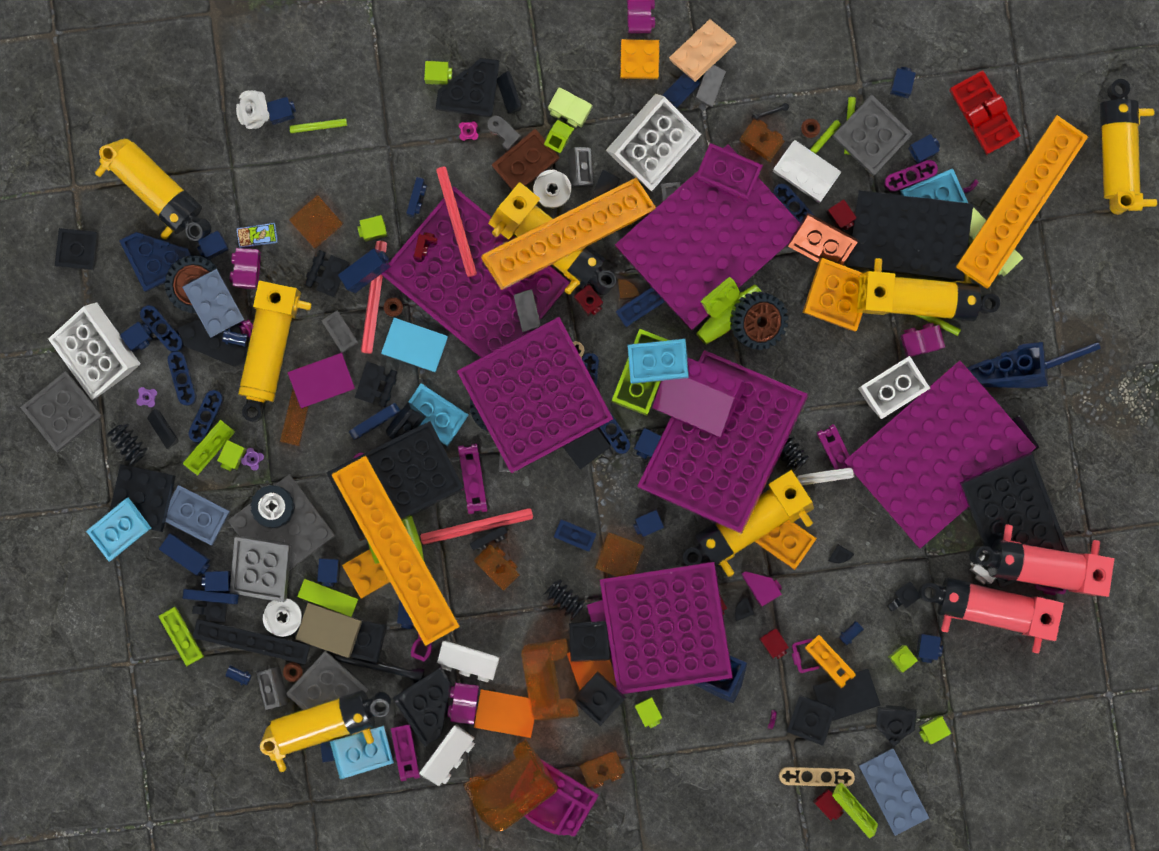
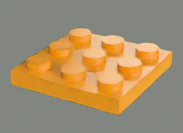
(834, 295)

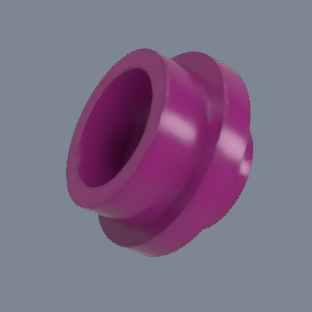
(246, 327)

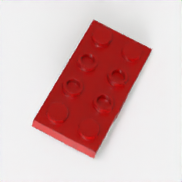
(985, 112)

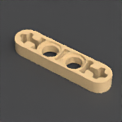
(816, 776)

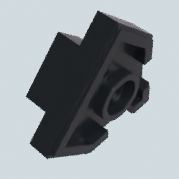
(895, 722)

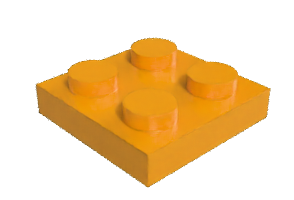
(639, 59)
(365, 574)

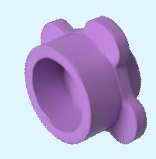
(150, 393)
(247, 458)

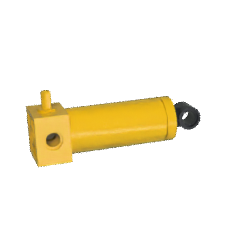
(268, 344)

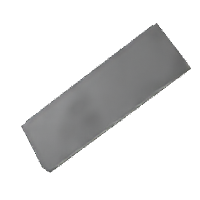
(710, 86)
(580, 167)
(527, 311)
(272, 688)

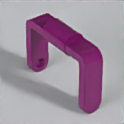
(1049, 590)
(796, 657)

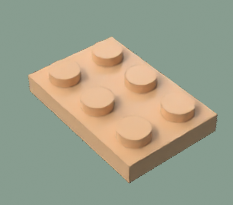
(702, 50)

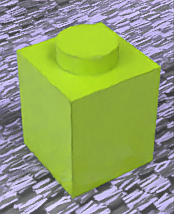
(437, 72)
(558, 136)
(372, 228)
(231, 455)
(902, 658)
(648, 712)
(934, 730)

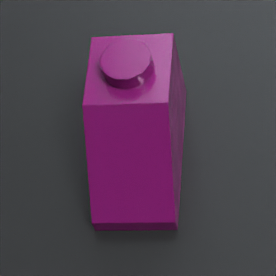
(762, 587)

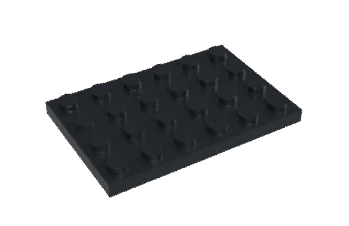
(911, 234)
(411, 472)
(1013, 497)

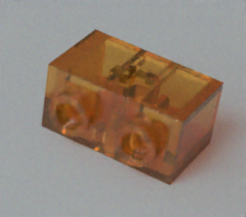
(768, 148)
(489, 559)
(608, 760)

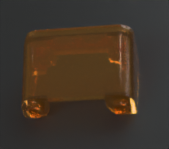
(542, 680)
(512, 789)

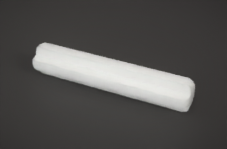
(825, 476)

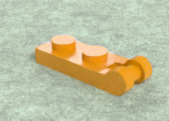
(829, 661)

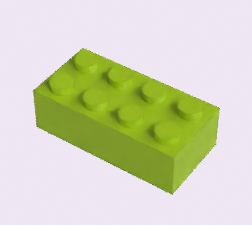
(637, 395)

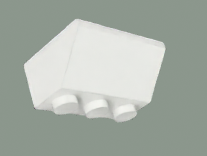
(806, 171)
(894, 388)
(468, 661)
(448, 756)

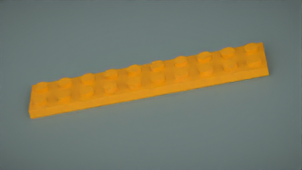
(1021, 202)
(568, 233)
(395, 550)

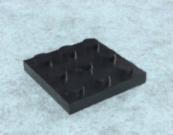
(147, 490)

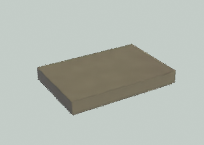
(328, 630)

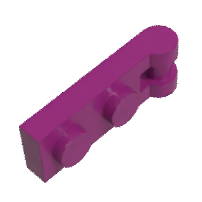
(836, 449)
(405, 752)

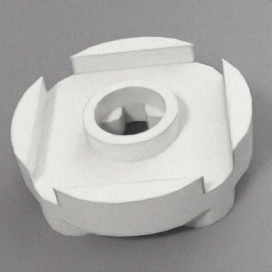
(252, 100)
(557, 179)
(278, 627)

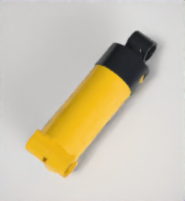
(1121, 150)
(154, 188)
(323, 723)

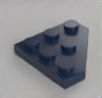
(151, 258)

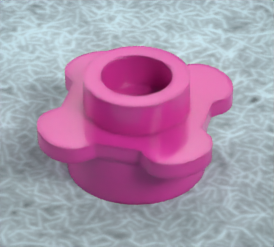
(472, 127)

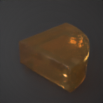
(627, 289)

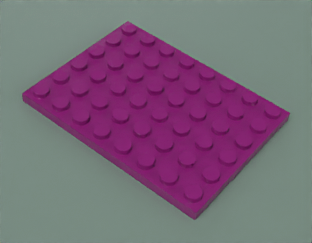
(703, 239)
(468, 306)
(933, 446)
(726, 474)

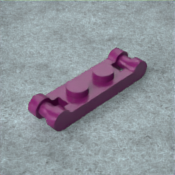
(472, 478)

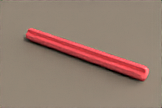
(456, 221)
(372, 307)
(476, 526)

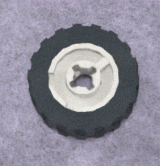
(280, 514)

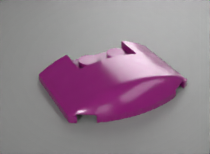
(565, 809)

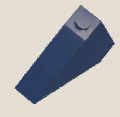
(1016, 369)
(727, 688)

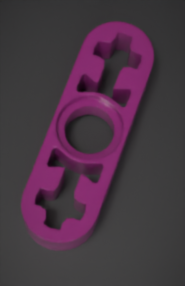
(899, 186)

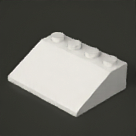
(653, 141)
(94, 350)

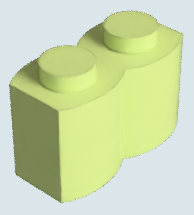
(569, 107)

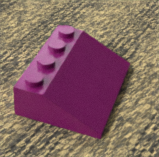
(701, 400)

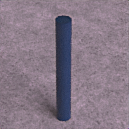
(1073, 355)

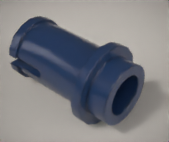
(234, 338)
(851, 633)
(238, 675)

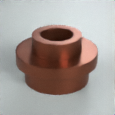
(810, 122)
(389, 302)
(286, 672)

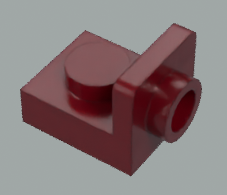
(421, 247)

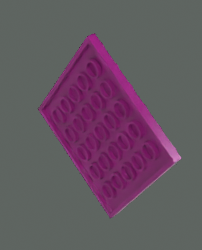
(534, 395)
(666, 628)

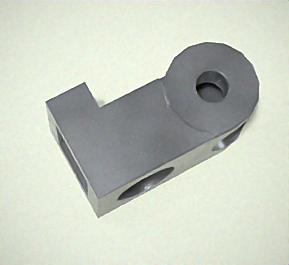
(499, 127)

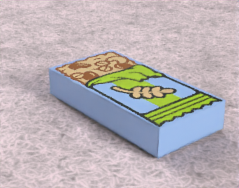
(257, 235)

